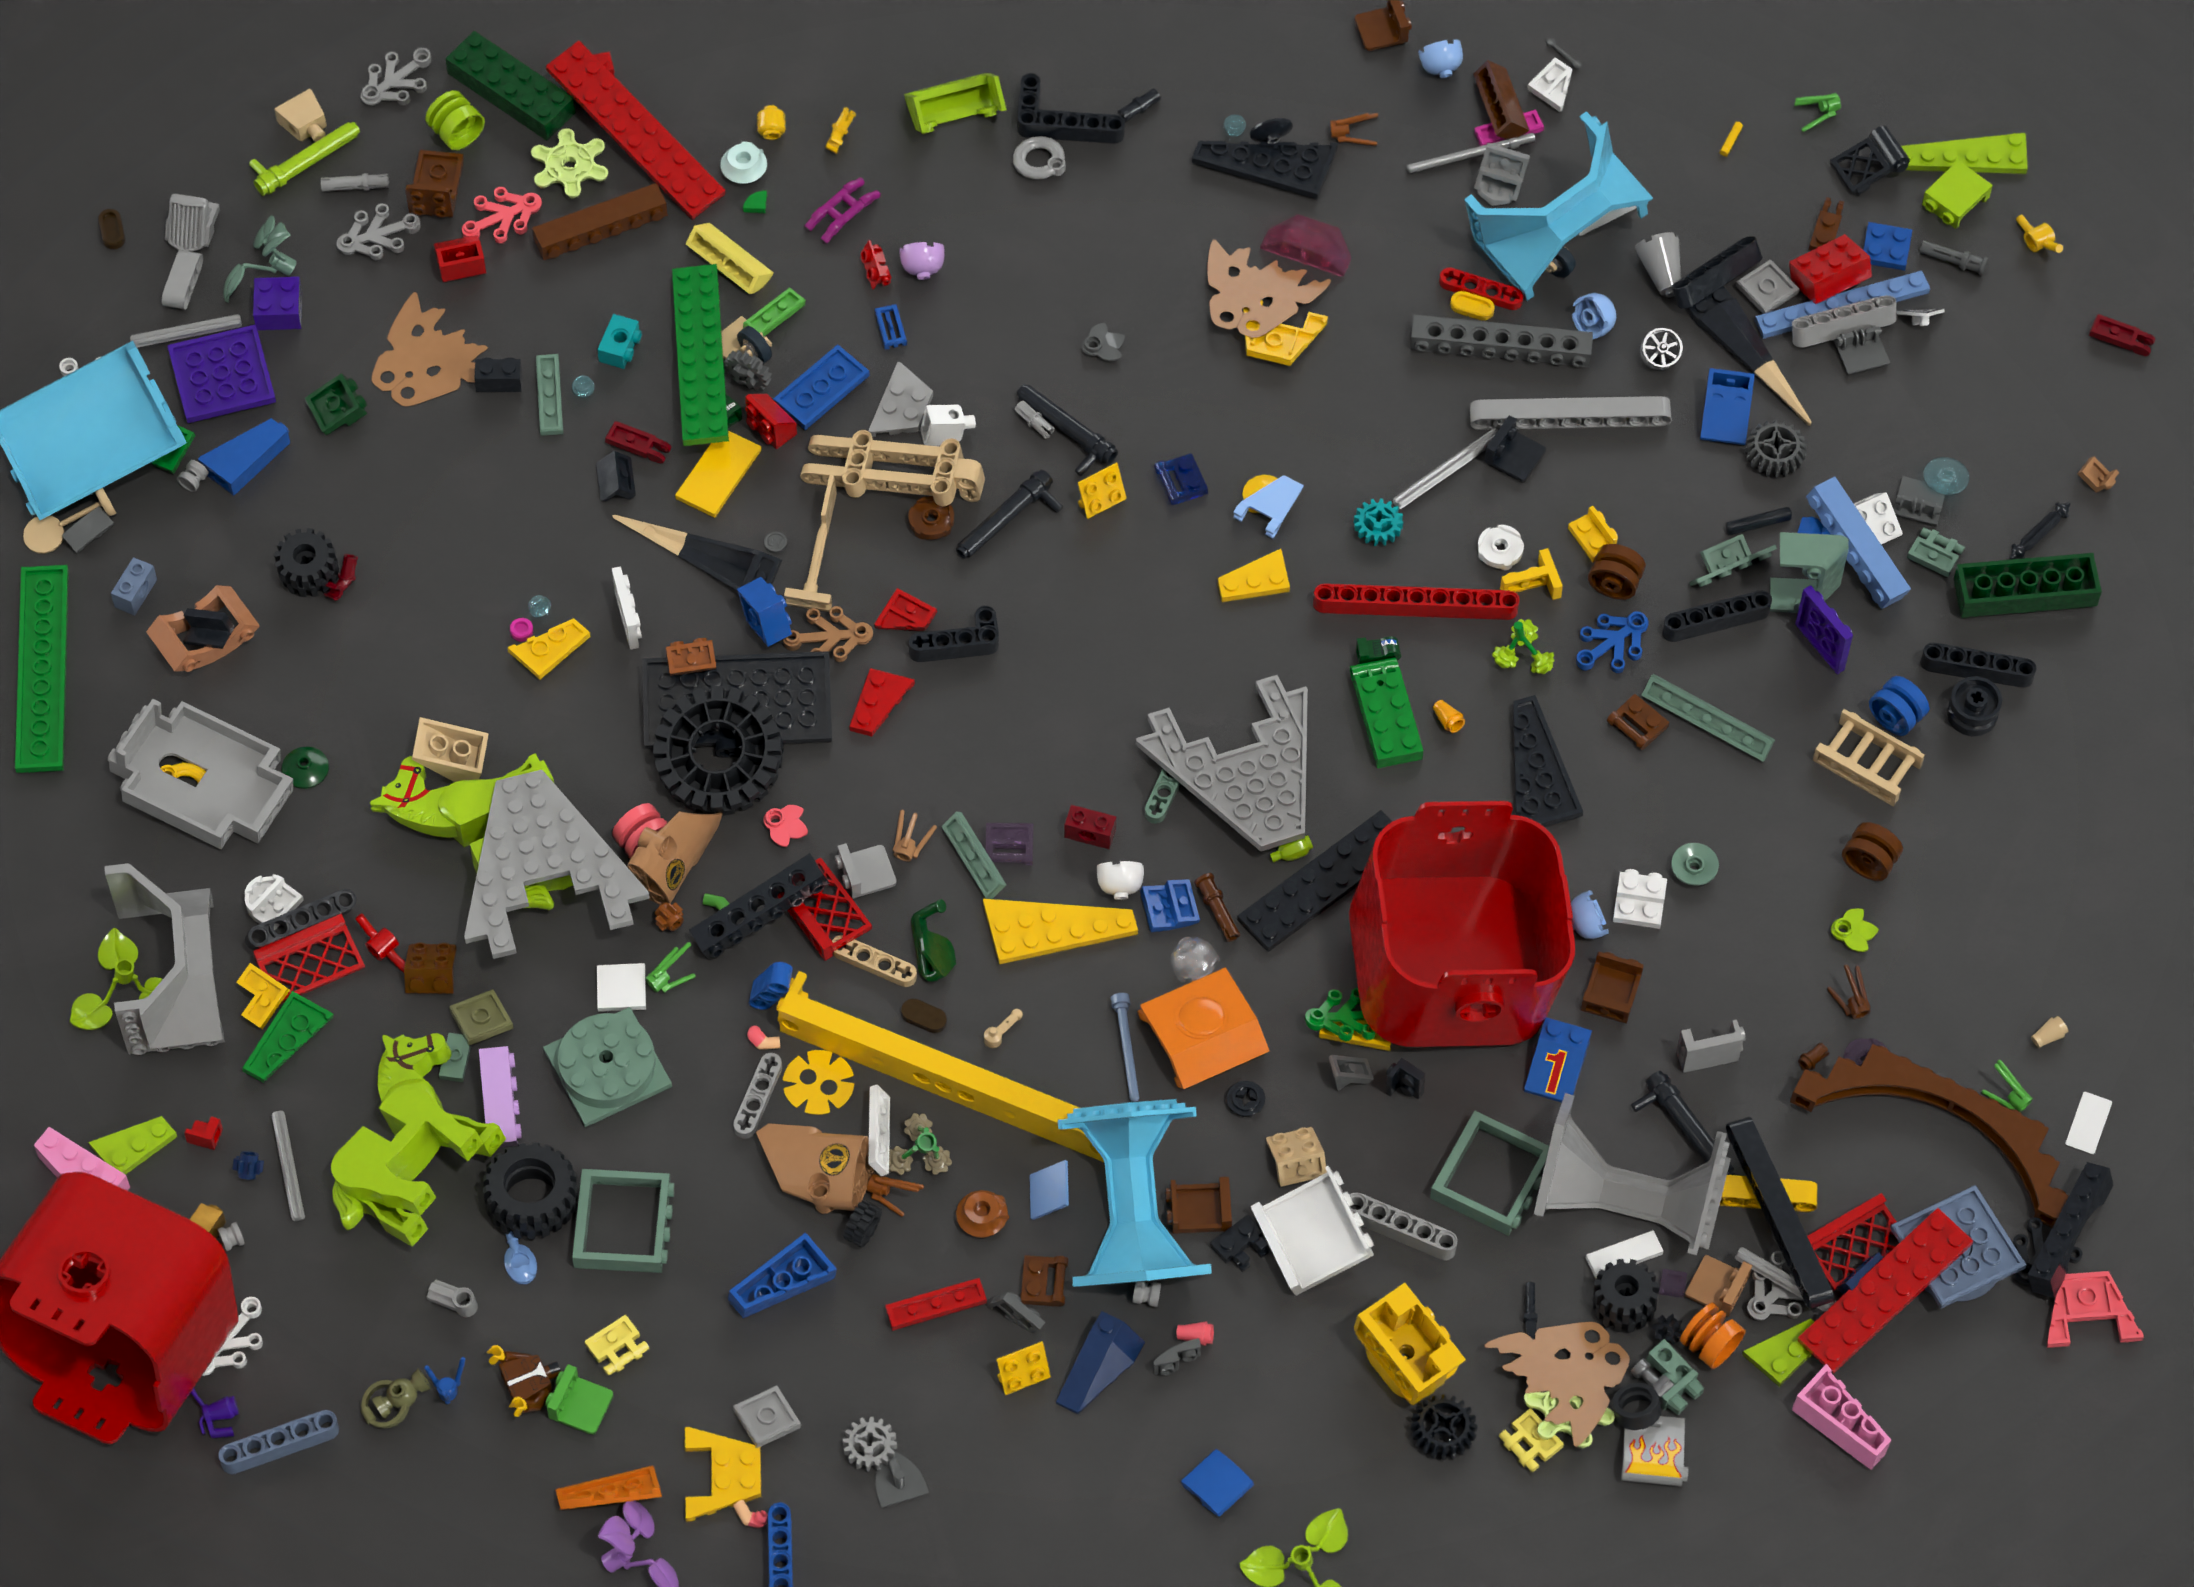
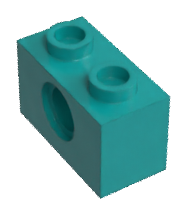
(619, 330)

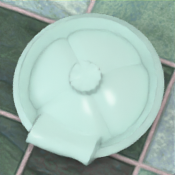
(743, 163)

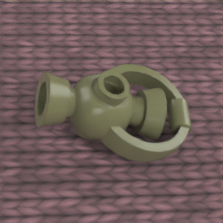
(400, 1394)

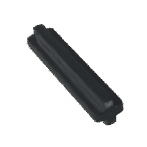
(1759, 520)

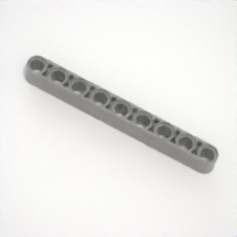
(1572, 412)

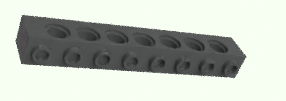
(1510, 334)

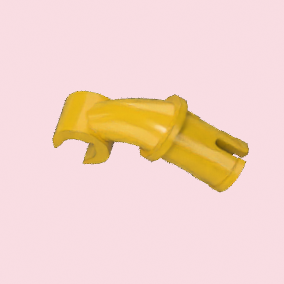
(839, 129)

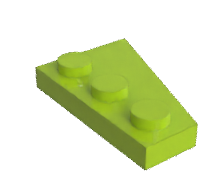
(133, 1145)
(1780, 1354)

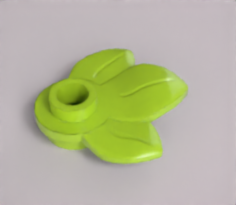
(1857, 930)

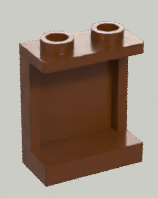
(1612, 987)
(1199, 1207)

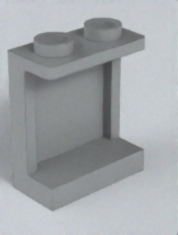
(1710, 1051)

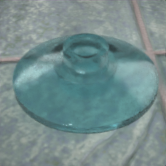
(1946, 475)

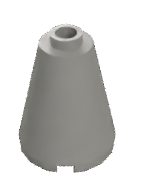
(1661, 260)

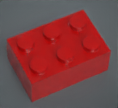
(1830, 269)

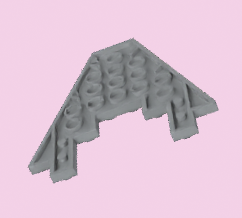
(1252, 787)
(537, 838)

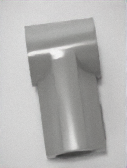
(451, 1297)

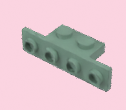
(1727, 555)

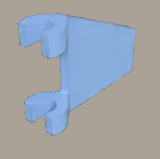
(1272, 501)

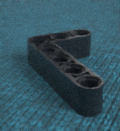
(1063, 124)

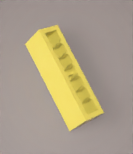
(729, 257)

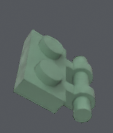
(1934, 556)

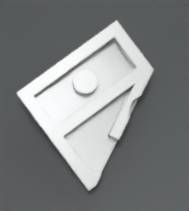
(1552, 84)

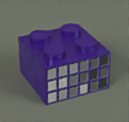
(277, 303)

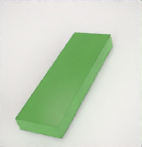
(776, 312)

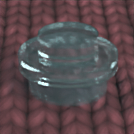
(1234, 125)
(583, 386)
(539, 606)

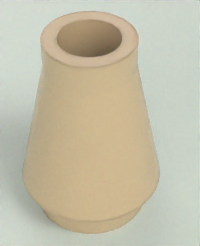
(2051, 1031)

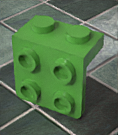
(578, 1401)

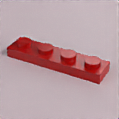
(936, 1304)

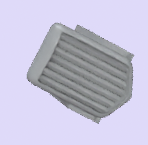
(1501, 174)
(190, 222)

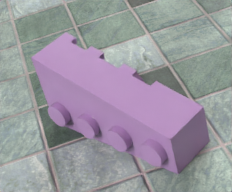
(498, 1092)

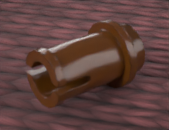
(1809, 1060)

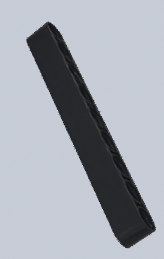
(1779, 1213)

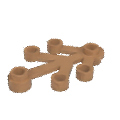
(832, 634)

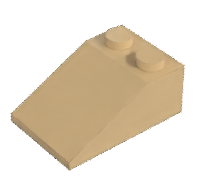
(450, 749)

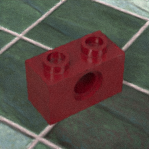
(1090, 827)

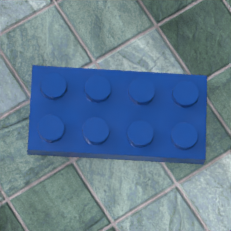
(821, 387)

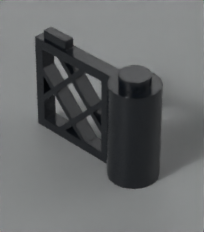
(1887, 153)

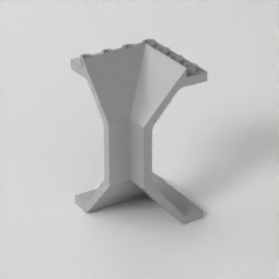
(185, 1003)
(1582, 1179)

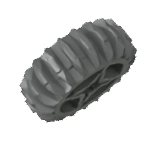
(1786, 441)

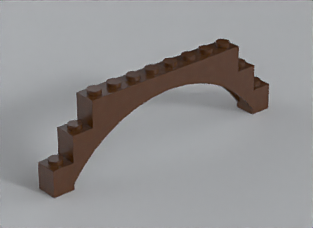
(1897, 1076)

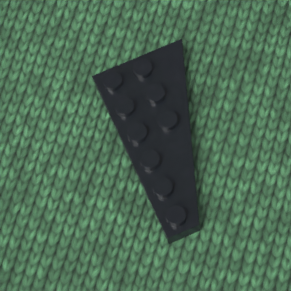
(1280, 164)

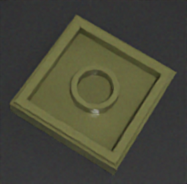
(481, 1017)

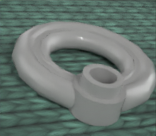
(1055, 165)

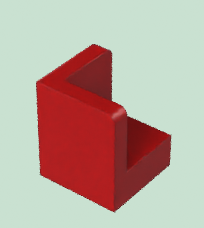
(204, 1133)

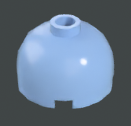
(1441, 58)
(1594, 314)
(1587, 916)

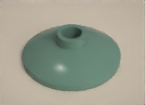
(1695, 855)

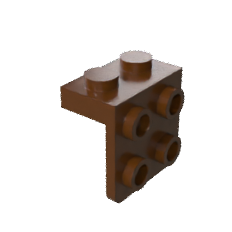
(1384, 26)
(430, 968)

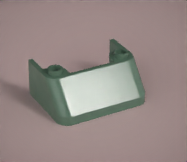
(1820, 558)

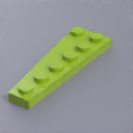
(1980, 154)

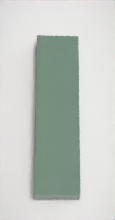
(549, 394)
(973, 855)

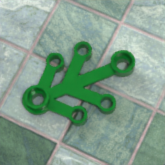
(1321, 1018)

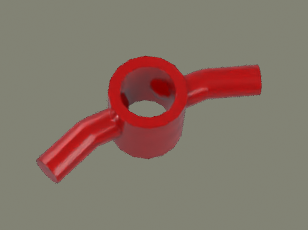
(381, 943)

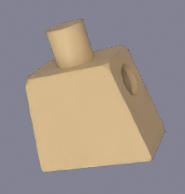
(302, 116)

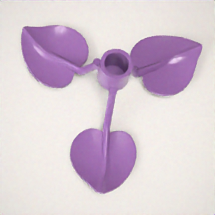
(618, 1535)

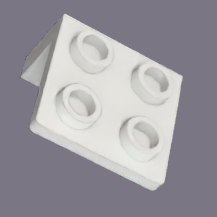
(1880, 516)

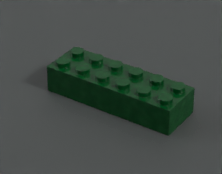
(510, 85)
(2027, 585)

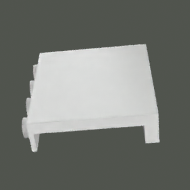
(1314, 1232)

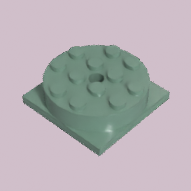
(610, 1087)

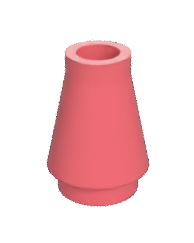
(1199, 1330)

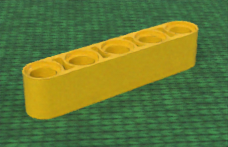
(1739, 1193)

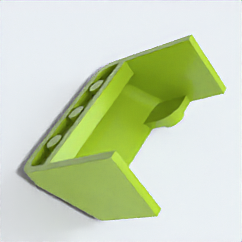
(955, 100)

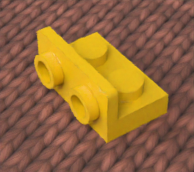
(1592, 532)

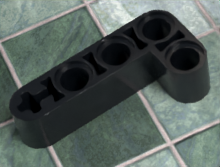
(954, 637)

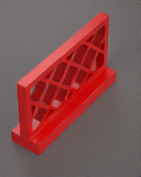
(814, 930)
(306, 939)
(1849, 1222)

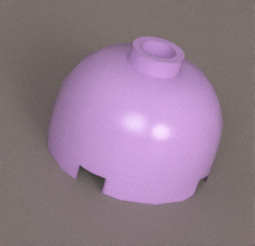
(922, 259)

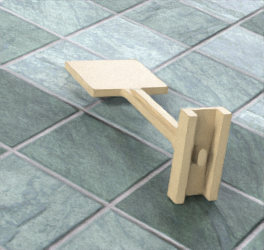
(809, 597)

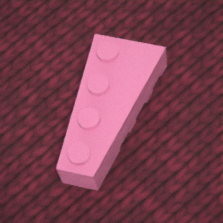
(65, 1156)

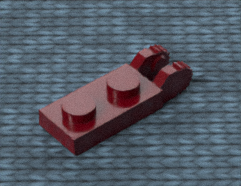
(2122, 335)
(637, 442)

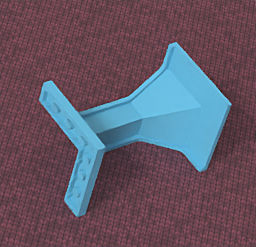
(1528, 239)
(1136, 1240)

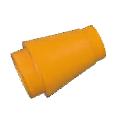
(1449, 717)

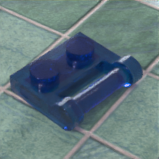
(1188, 476)

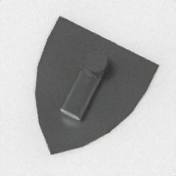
(899, 1481)

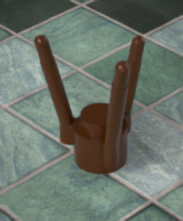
(1858, 1004)

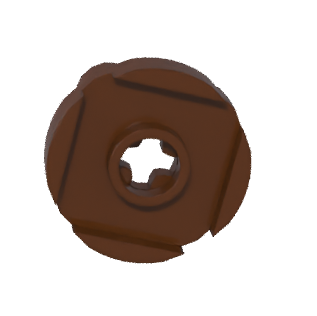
(928, 529)

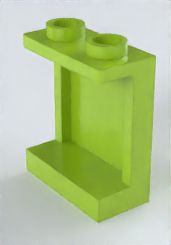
(1956, 194)

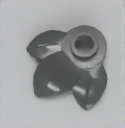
(1105, 342)

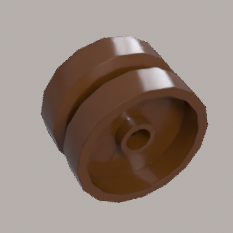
(1616, 571)
(1872, 851)

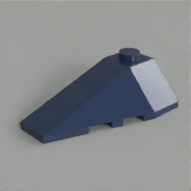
(1104, 1356)

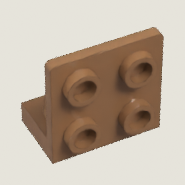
(1718, 1283)

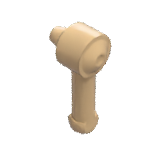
(993, 1035)

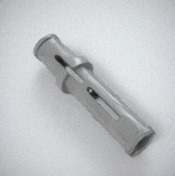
(355, 182)

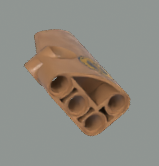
(670, 853)
(818, 1165)

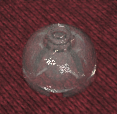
(1193, 958)

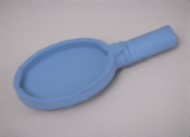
(519, 1261)

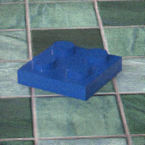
(1887, 245)

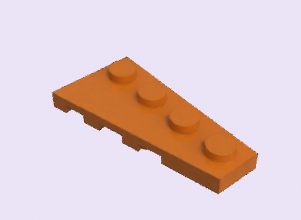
(617, 1488)

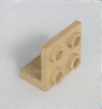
(1297, 1156)

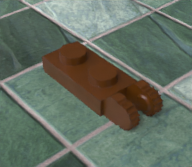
(1826, 225)

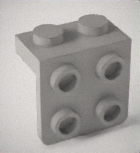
(865, 870)

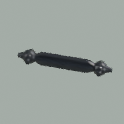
(2040, 530)

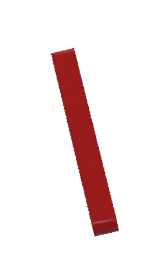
(1425, 595)

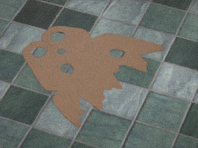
(1252, 287)
(423, 352)
(1567, 1376)

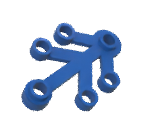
(1613, 639)

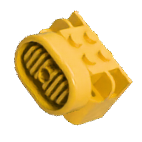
(1404, 1326)

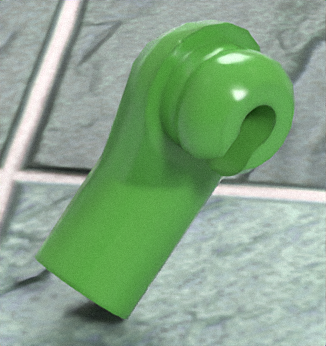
(715, 901)

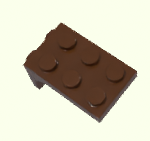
(435, 183)

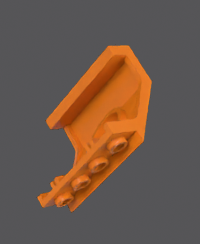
(1205, 1027)

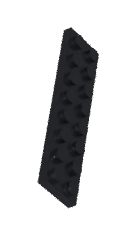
(1313, 886)

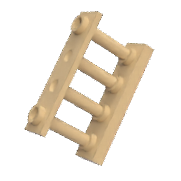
(1867, 778)

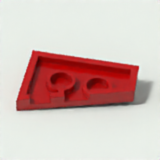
(877, 700)

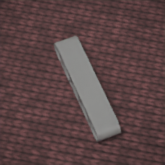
(1844, 319)
(1408, 1235)

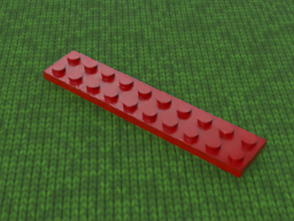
(635, 130)

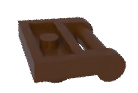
(1642, 717)
(1035, 1280)

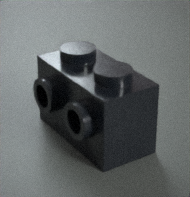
(498, 375)

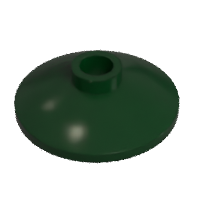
(310, 774)

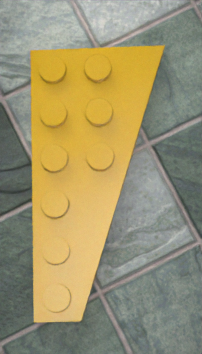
(1037, 929)

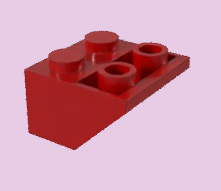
(460, 258)
(769, 420)

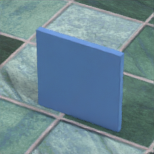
(1049, 1190)

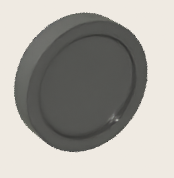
(775, 542)

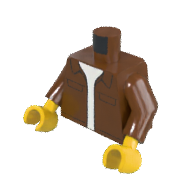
(524, 1378)

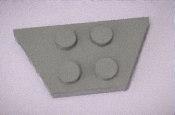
(901, 404)

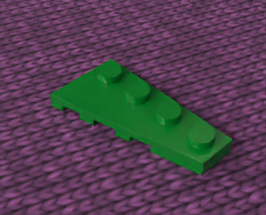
(289, 1031)

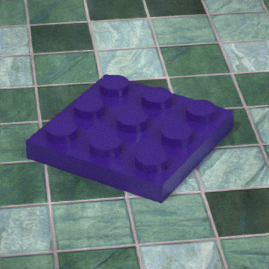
(1824, 629)

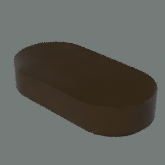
(111, 229)
(924, 1015)

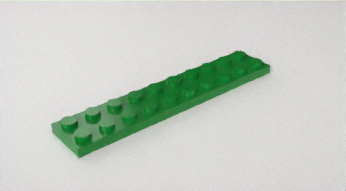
(700, 355)
(42, 669)

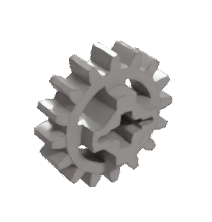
(879, 1443)

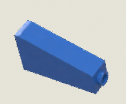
(246, 455)

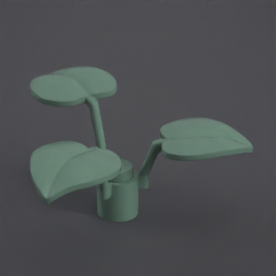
(271, 238)

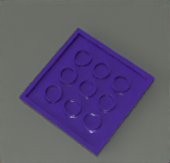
(221, 373)

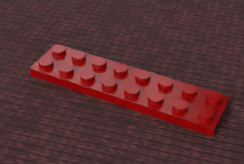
(1885, 1290)

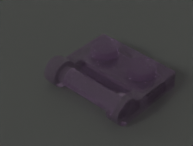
(1010, 836)

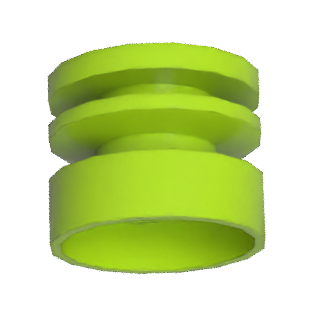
(454, 120)

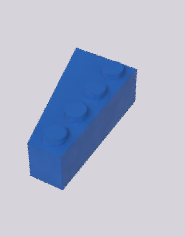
(782, 1277)

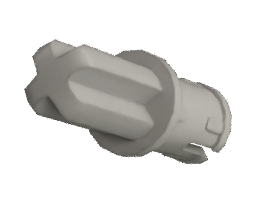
(1034, 419)

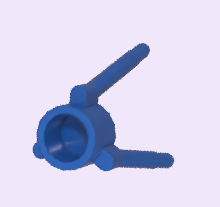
(447, 1386)

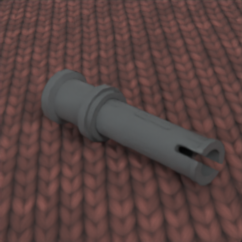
(1928, 249)

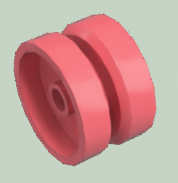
(631, 825)

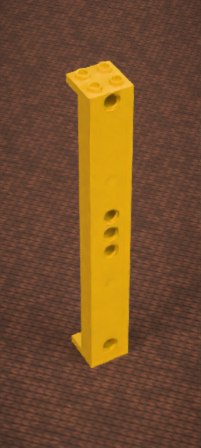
(928, 1068)

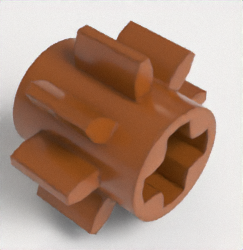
(669, 916)

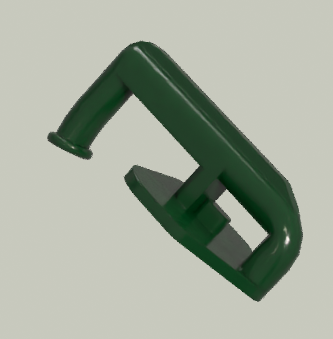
(931, 947)

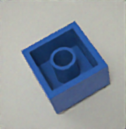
(765, 611)

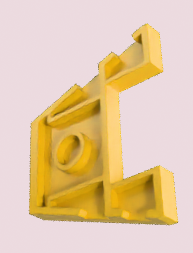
(1283, 342)
(734, 1472)

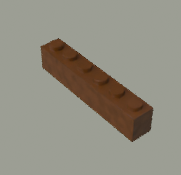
(600, 221)

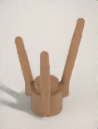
(906, 848)

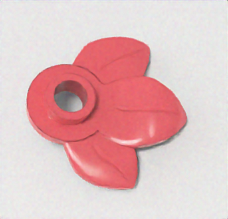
(788, 826)

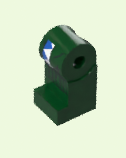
(1377, 649)

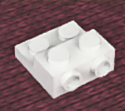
(1640, 899)

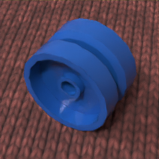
(1899, 705)

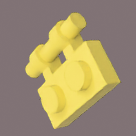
(612, 1339)
(1526, 1430)

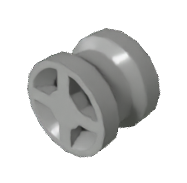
(231, 1236)

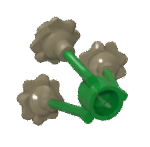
(925, 1142)

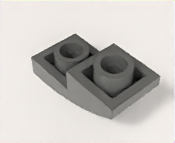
(87, 529)
(1168, 1361)

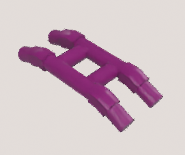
(839, 219)

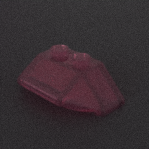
(1309, 243)

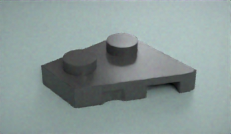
(1016, 1311)

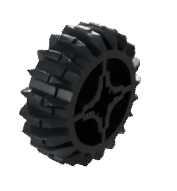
(1452, 1443)

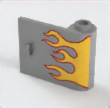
(1655, 1453)

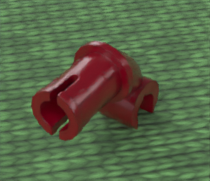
(346, 577)

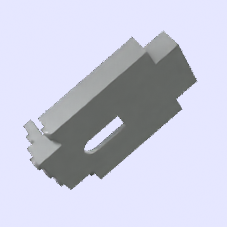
(235, 794)

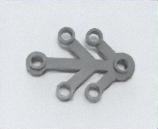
(395, 80)
(376, 234)
(1771, 1297)

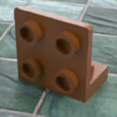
(691, 656)

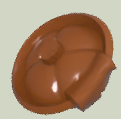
(982, 1213)

